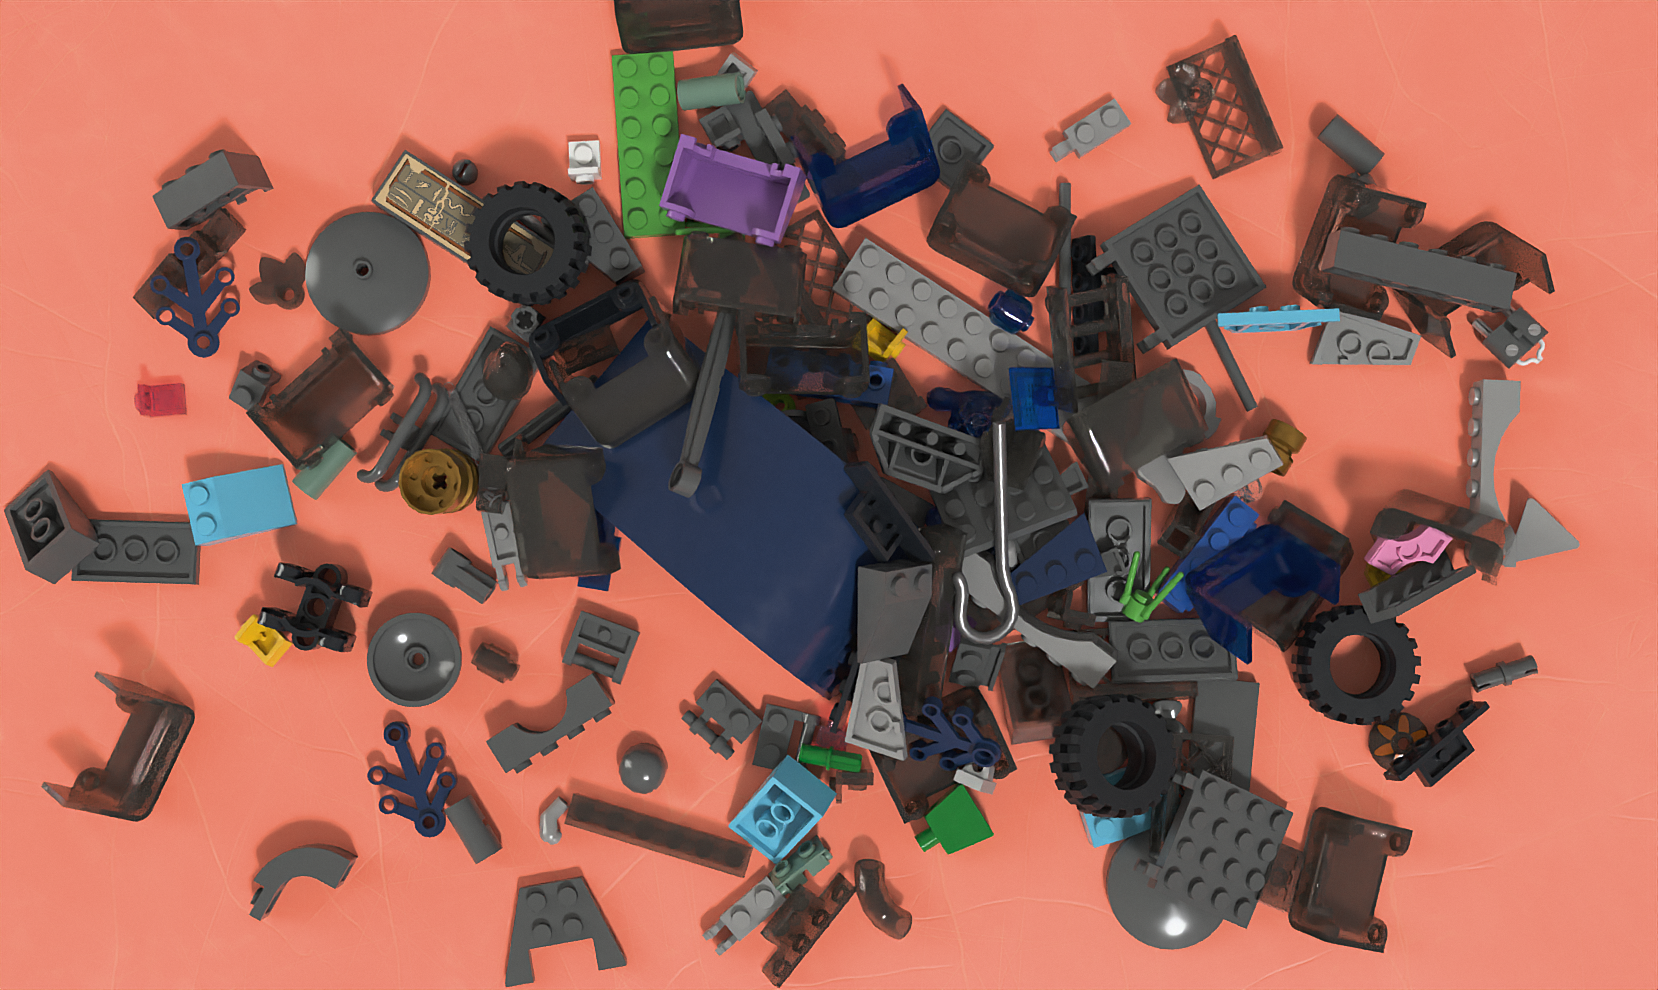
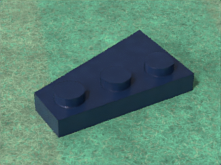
(1060, 563)

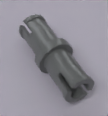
(1504, 673)

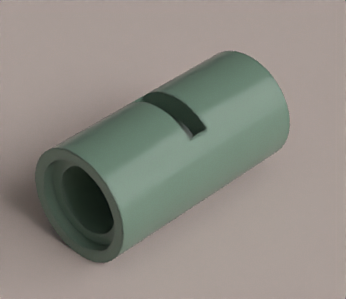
(711, 91)
(317, 480)

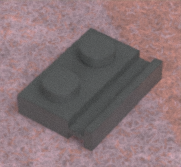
(976, 664)

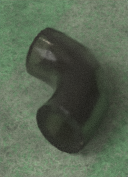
(876, 900)

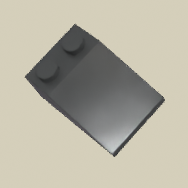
(50, 529)
(891, 607)

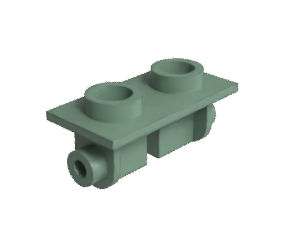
(809, 856)

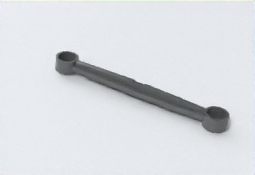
(686, 473)

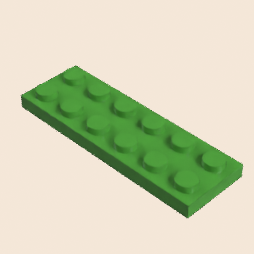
(646, 139)

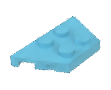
(1287, 319)

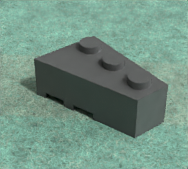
(210, 187)
(610, 249)

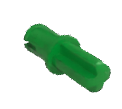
(830, 758)

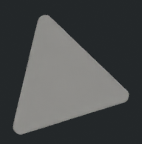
(1541, 533)

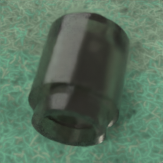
(496, 662)

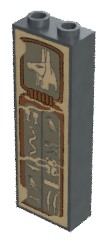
(441, 210)

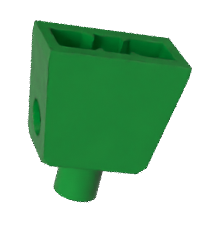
(954, 822)

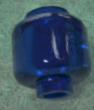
(1010, 311)

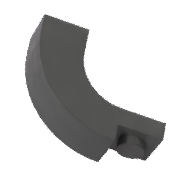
(316, 860)

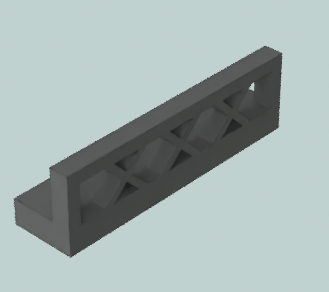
(1411, 587)

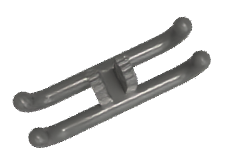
(408, 435)

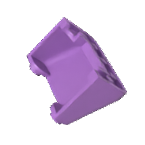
(731, 191)

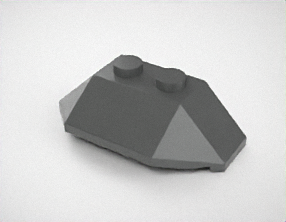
(923, 450)

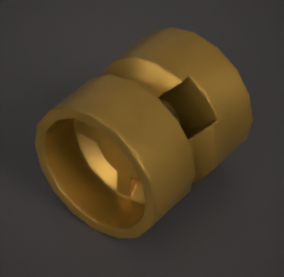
(1286, 441)

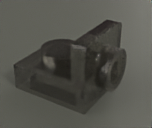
(855, 781)

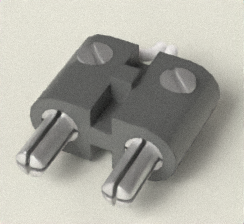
(1513, 337)

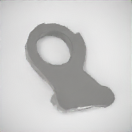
(1159, 472)

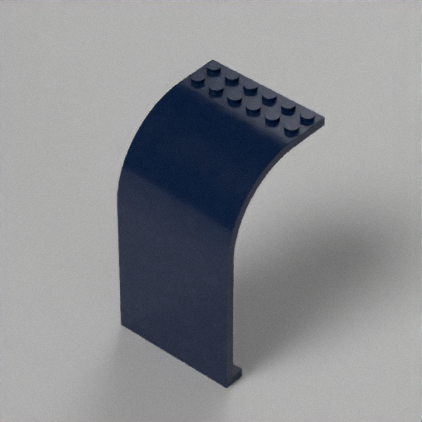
(757, 535)

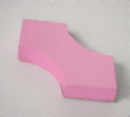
(1419, 545)

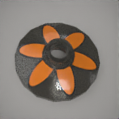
(1386, 735)

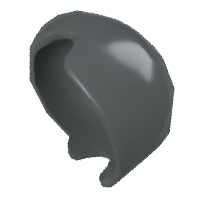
(643, 768)

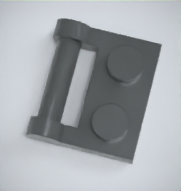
(604, 637)
(776, 734)

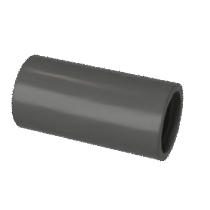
(1350, 145)
(474, 834)

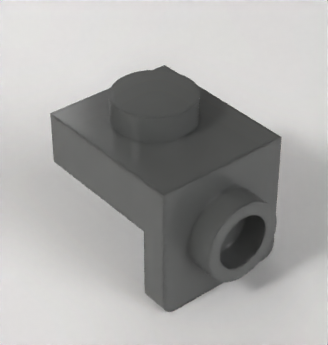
(722, 130)
(253, 384)

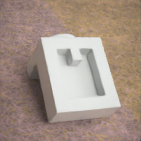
(585, 162)

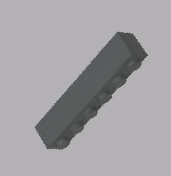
(1418, 271)

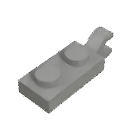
(1092, 131)

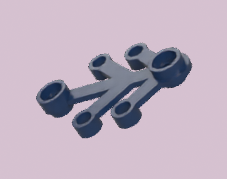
(196, 302)
(976, 749)
(416, 784)

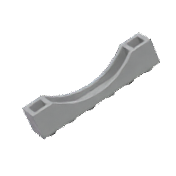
(1493, 409)
(1081, 653)

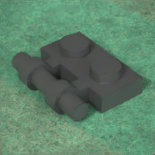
(728, 712)

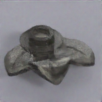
(1180, 91)
(278, 279)

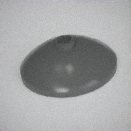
(393, 664)

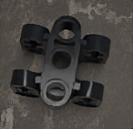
(306, 617)

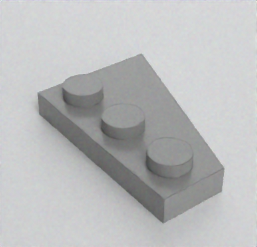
(1364, 342)
(1224, 469)
(877, 710)

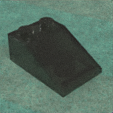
(1031, 693)

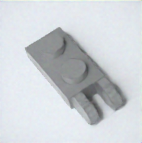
(502, 546)
(746, 913)

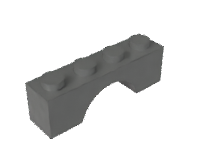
(518, 744)

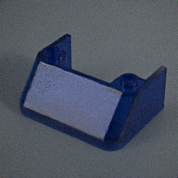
(877, 175)
(1250, 570)

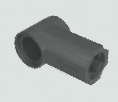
(525, 321)
(458, 572)

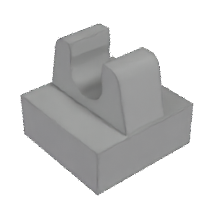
(976, 780)

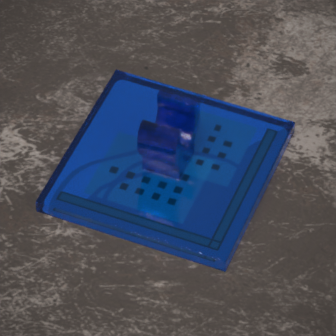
(1034, 398)

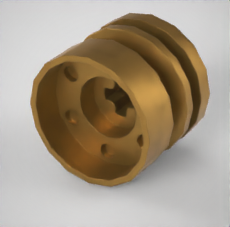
(423, 481)

